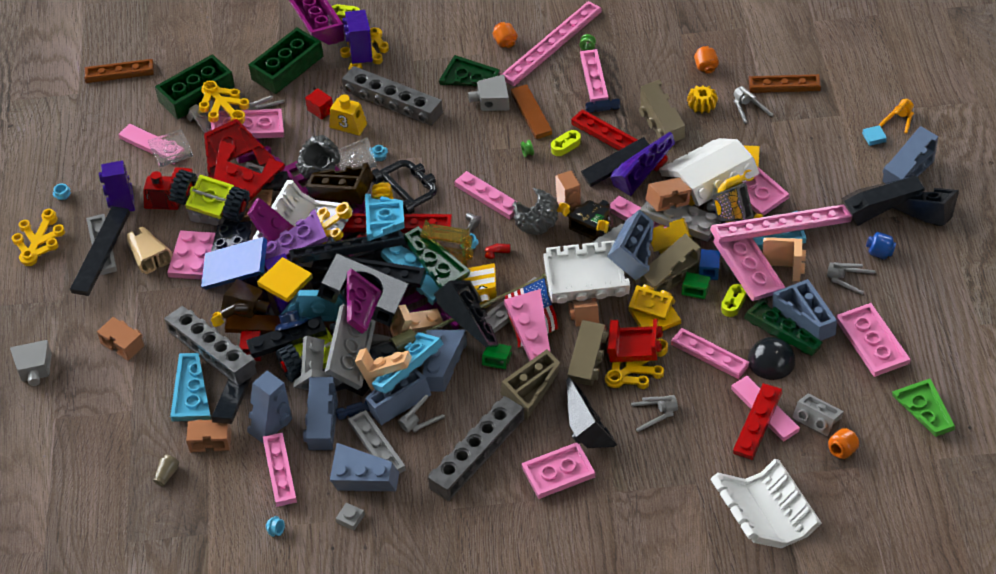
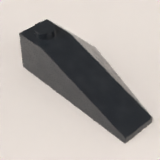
(877, 199)
(931, 207)
(585, 421)

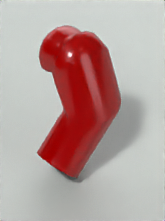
(496, 248)

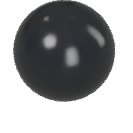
(771, 358)

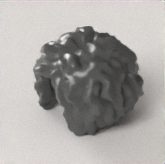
(317, 155)
(539, 217)

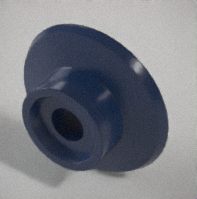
(290, 319)

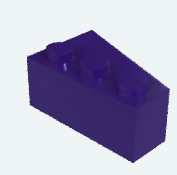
(358, 35)
(117, 185)

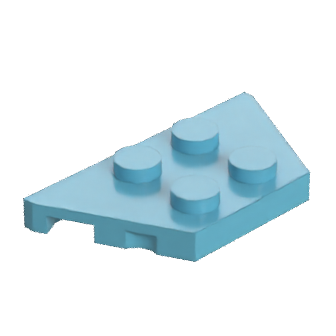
(383, 216)
(312, 306)

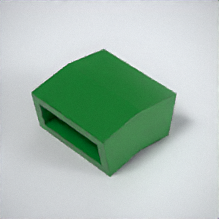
(695, 285)
(497, 356)

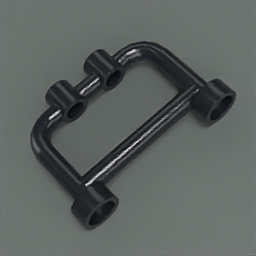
(417, 171)

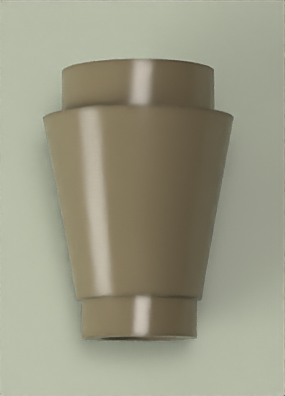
(167, 467)

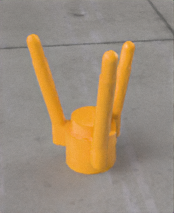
(903, 109)

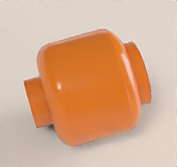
(505, 34)
(706, 59)
(843, 443)

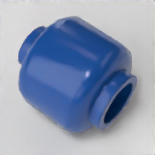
(881, 245)

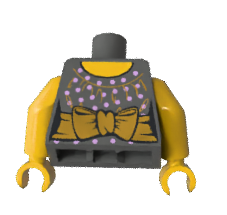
(733, 200)

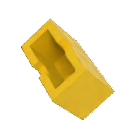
(665, 237)

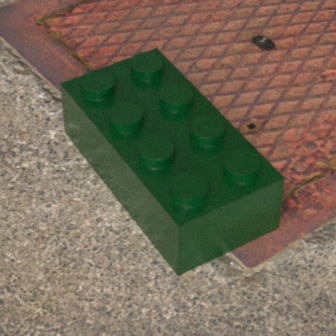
(286, 60)
(184, 88)

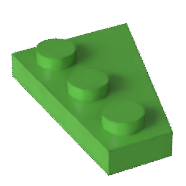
(926, 406)

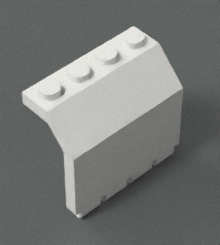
(710, 166)
(296, 205)
(583, 273)
(768, 506)

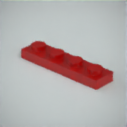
(757, 421)

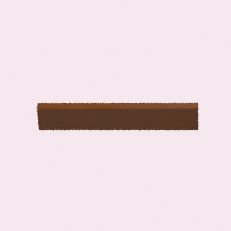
(261, 323)

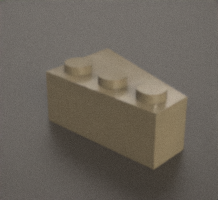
(658, 112)
(673, 265)
(588, 353)
(531, 381)

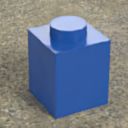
(710, 263)

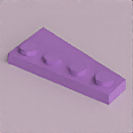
(304, 234)

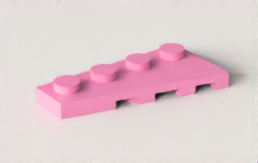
(529, 321)

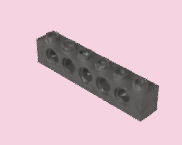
(392, 95)
(211, 345)
(475, 448)

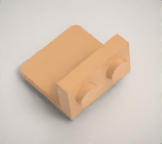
(786, 253)

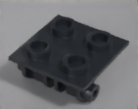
(231, 234)

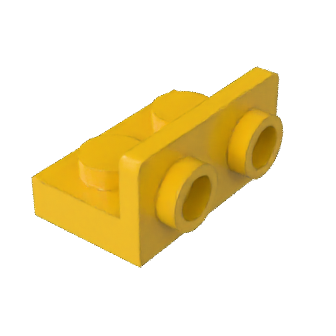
(651, 301)

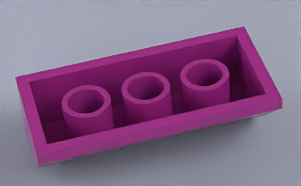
(320, 20)

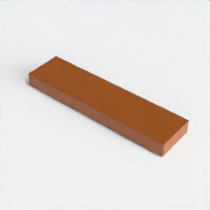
(119, 70)
(784, 83)
(531, 111)

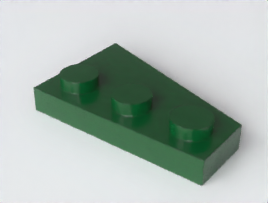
(466, 72)

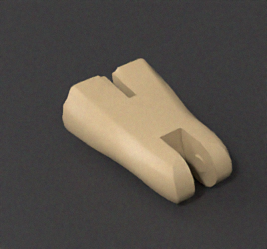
(147, 249)

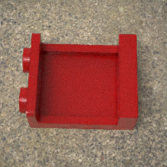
(634, 342)

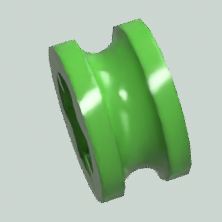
(587, 38)
(527, 148)

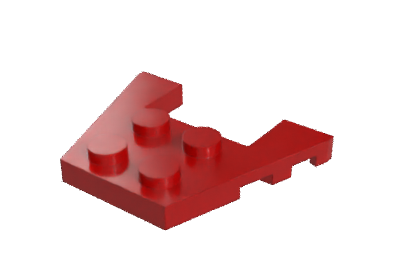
(235, 134)
(241, 176)

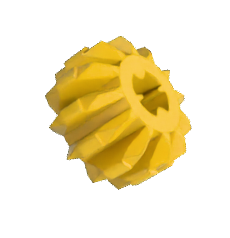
(702, 99)
(382, 189)

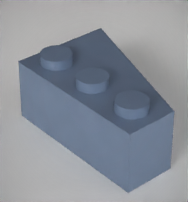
(913, 157)
(632, 245)
(806, 308)
(440, 366)
(404, 396)
(270, 406)
(321, 413)
(362, 471)

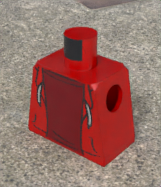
(157, 192)

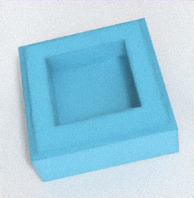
(874, 135)

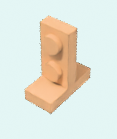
(416, 321)
(380, 366)

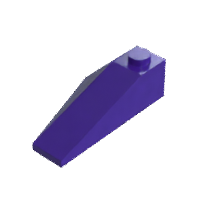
(638, 167)

